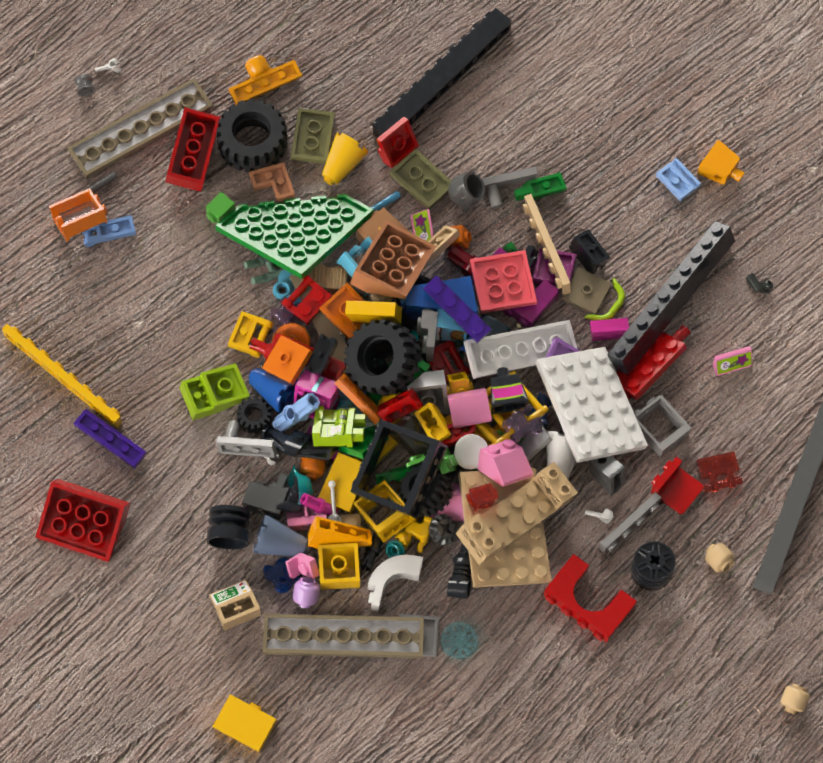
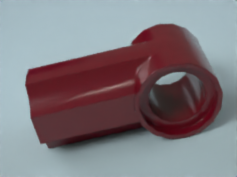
(461, 259)

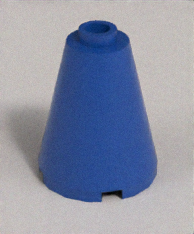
(272, 389)

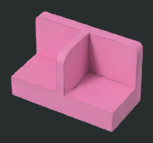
(302, 520)

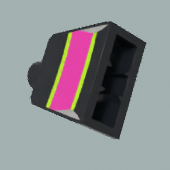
(507, 392)

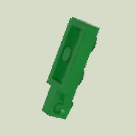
(541, 187)
(393, 474)

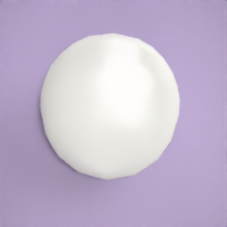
(468, 450)

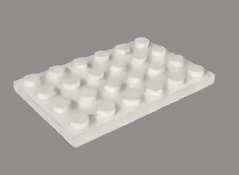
(591, 404)

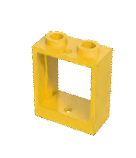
(392, 524)

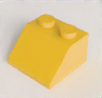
(339, 566)

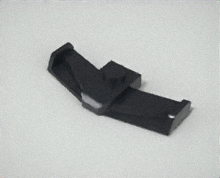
(298, 444)

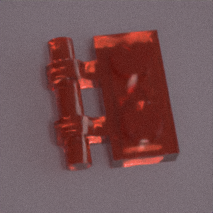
(716, 466)

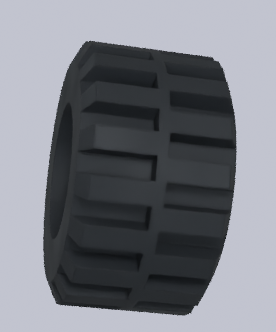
(438, 493)

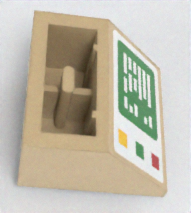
(235, 604)

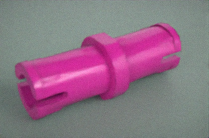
(317, 504)

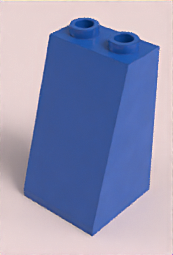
(419, 300)

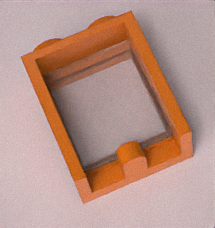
(78, 213)

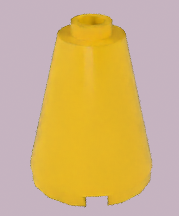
(342, 158)

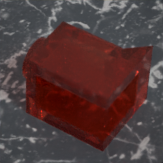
(481, 497)

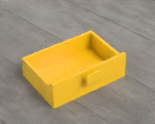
(366, 311)
(343, 473)
(245, 723)

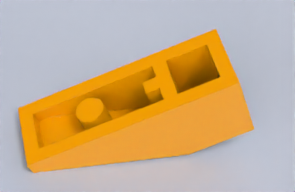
(328, 531)

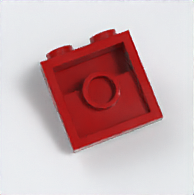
(397, 142)

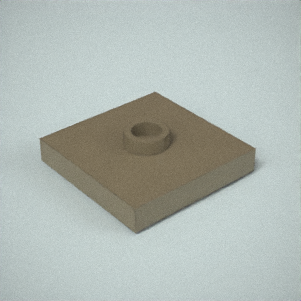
(587, 291)

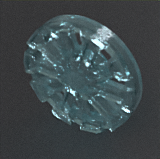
(459, 640)

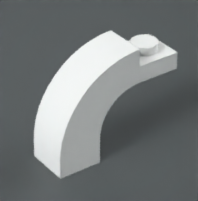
(391, 569)

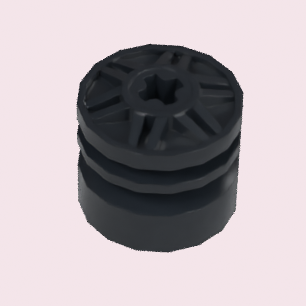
(228, 527)
(656, 575)

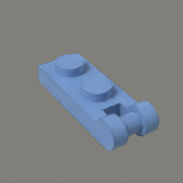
(109, 231)

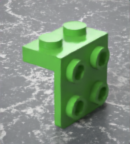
(447, 464)

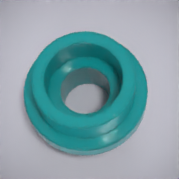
(390, 549)

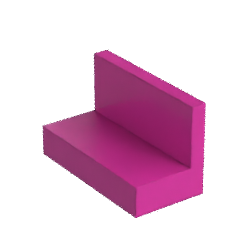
(608, 329)

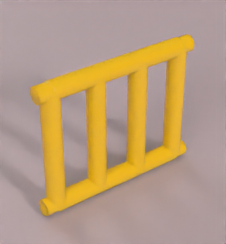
(540, 411)

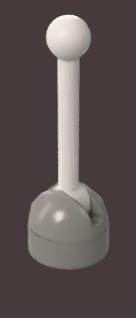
(333, 516)

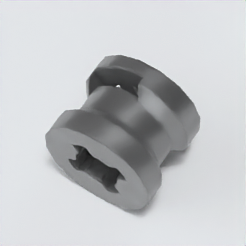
(84, 85)

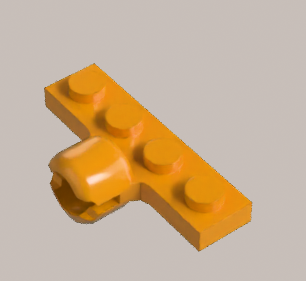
(263, 79)

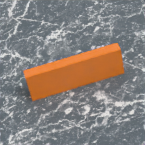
(358, 397)

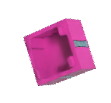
(321, 387)

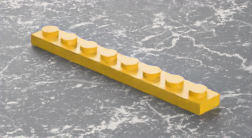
(68, 380)

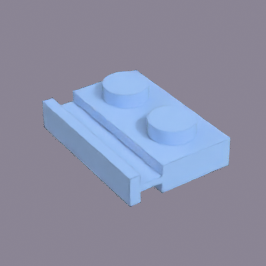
(678, 179)

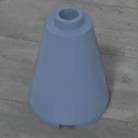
(279, 539)

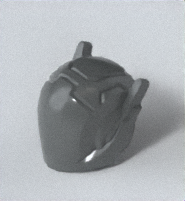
(466, 190)

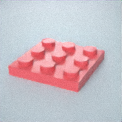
(503, 281)

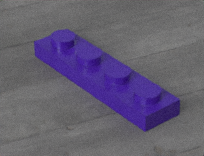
(457, 309)
(110, 438)

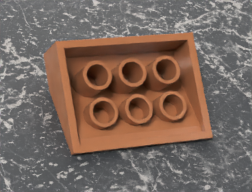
(392, 262)

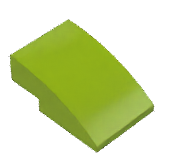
(213, 391)

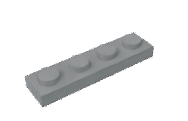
(625, 527)

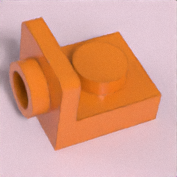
(464, 238)

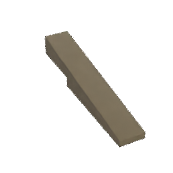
(323, 324)

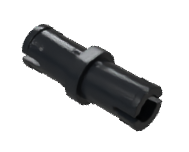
(371, 553)

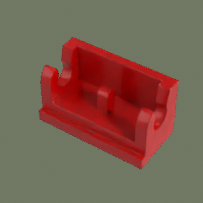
(399, 406)

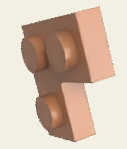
(276, 177)

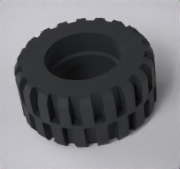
(246, 115)
(360, 357)

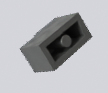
(265, 499)

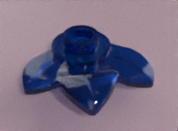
(279, 573)

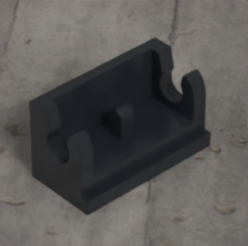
(589, 251)
(322, 355)

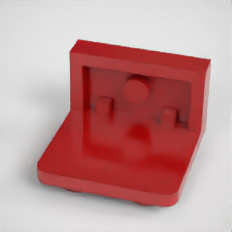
(676, 486)

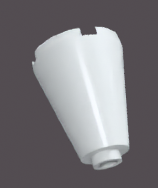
(560, 452)

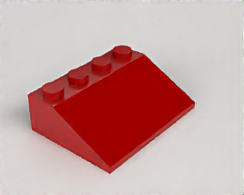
(82, 519)

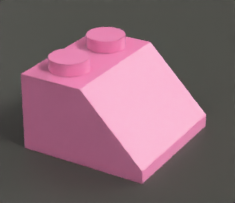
(504, 463)

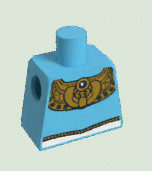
(448, 329)

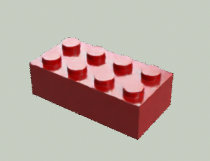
(192, 149)

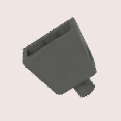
(608, 473)

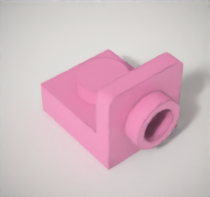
(302, 565)

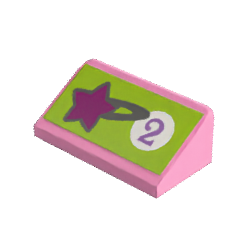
(422, 224)
(732, 361)

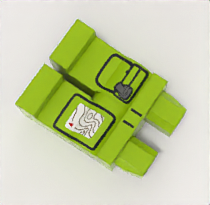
(337, 427)

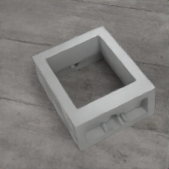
(675, 438)

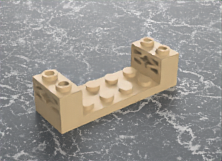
(516, 514)

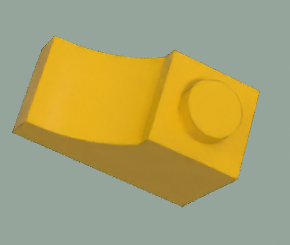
(433, 422)

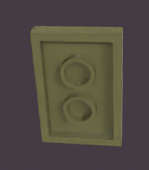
(312, 135)
(421, 179)

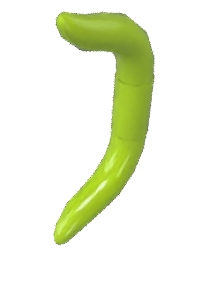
(614, 309)

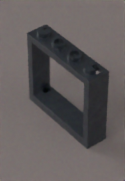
(423, 480)

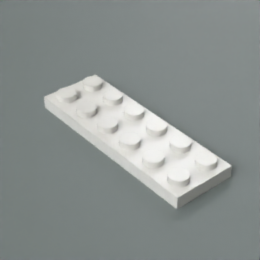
(515, 348)

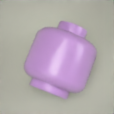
(306, 592)

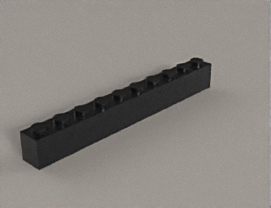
(446, 71)
(671, 298)

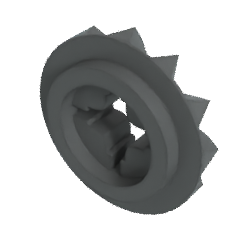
(436, 529)

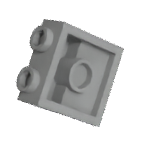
(427, 331)

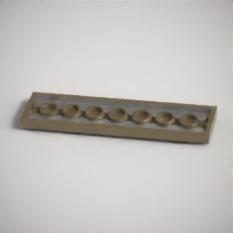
(138, 128)
(343, 636)

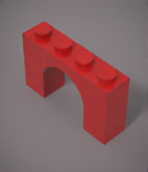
(602, 622)

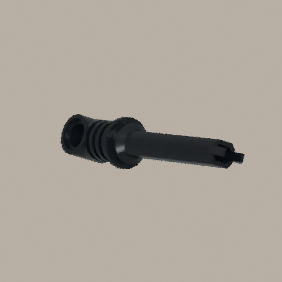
(460, 581)

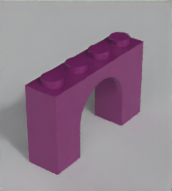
(529, 315)

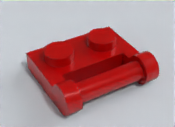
(310, 304)
(441, 362)

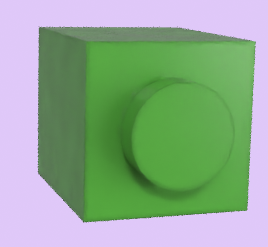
(219, 208)

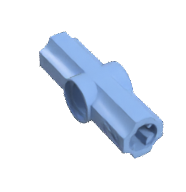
(297, 412)

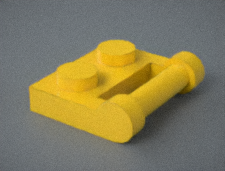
(245, 330)

